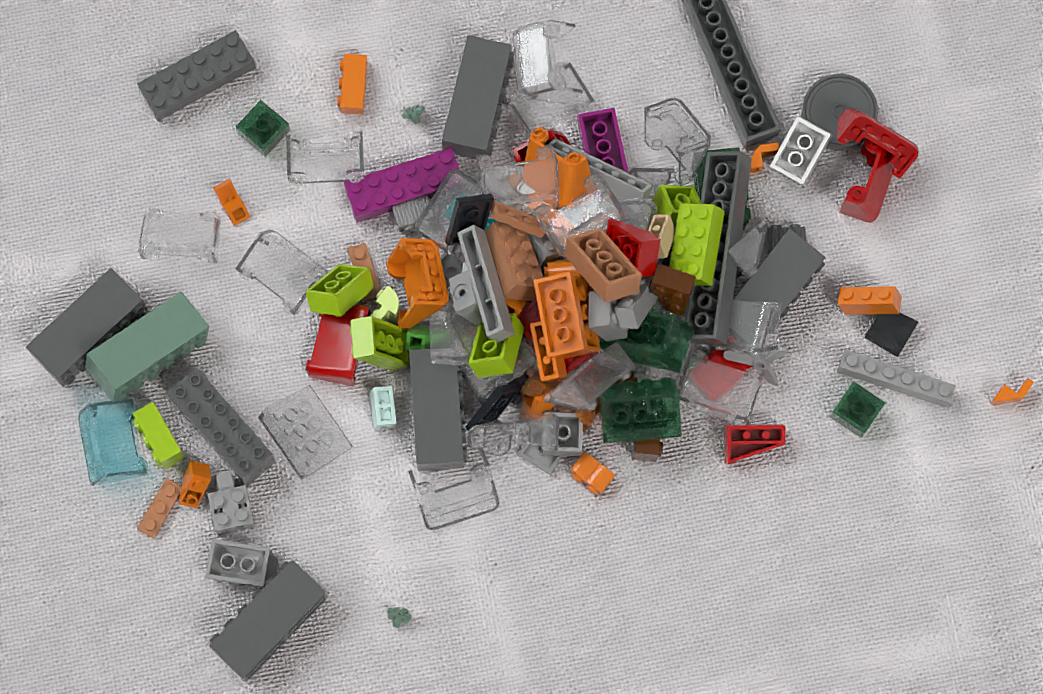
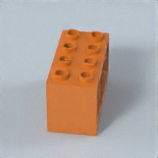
(565, 315)

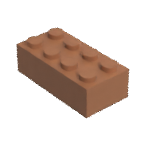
(514, 261)
(603, 265)

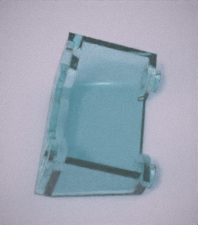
(110, 442)

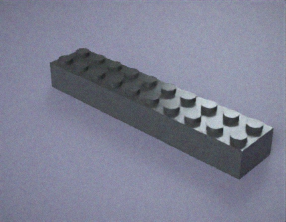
(733, 70)
(726, 187)

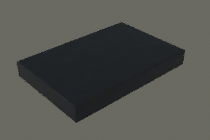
(468, 212)
(495, 404)

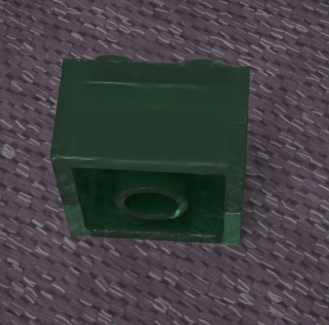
(263, 128)
(857, 409)

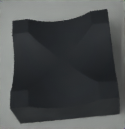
(891, 332)

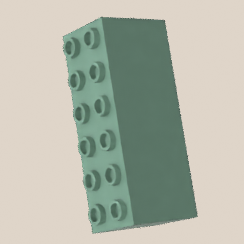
(147, 347)

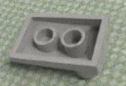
(240, 563)

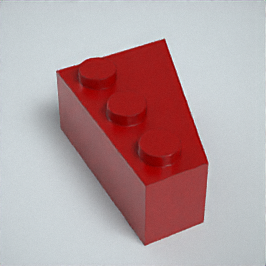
(751, 439)

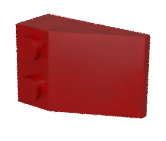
(636, 244)

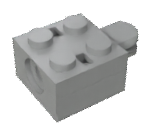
(464, 297)
(230, 505)

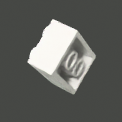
(801, 150)

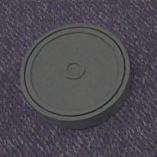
(831, 97)

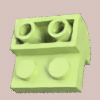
(387, 305)

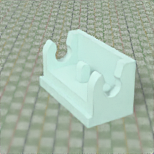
(382, 407)

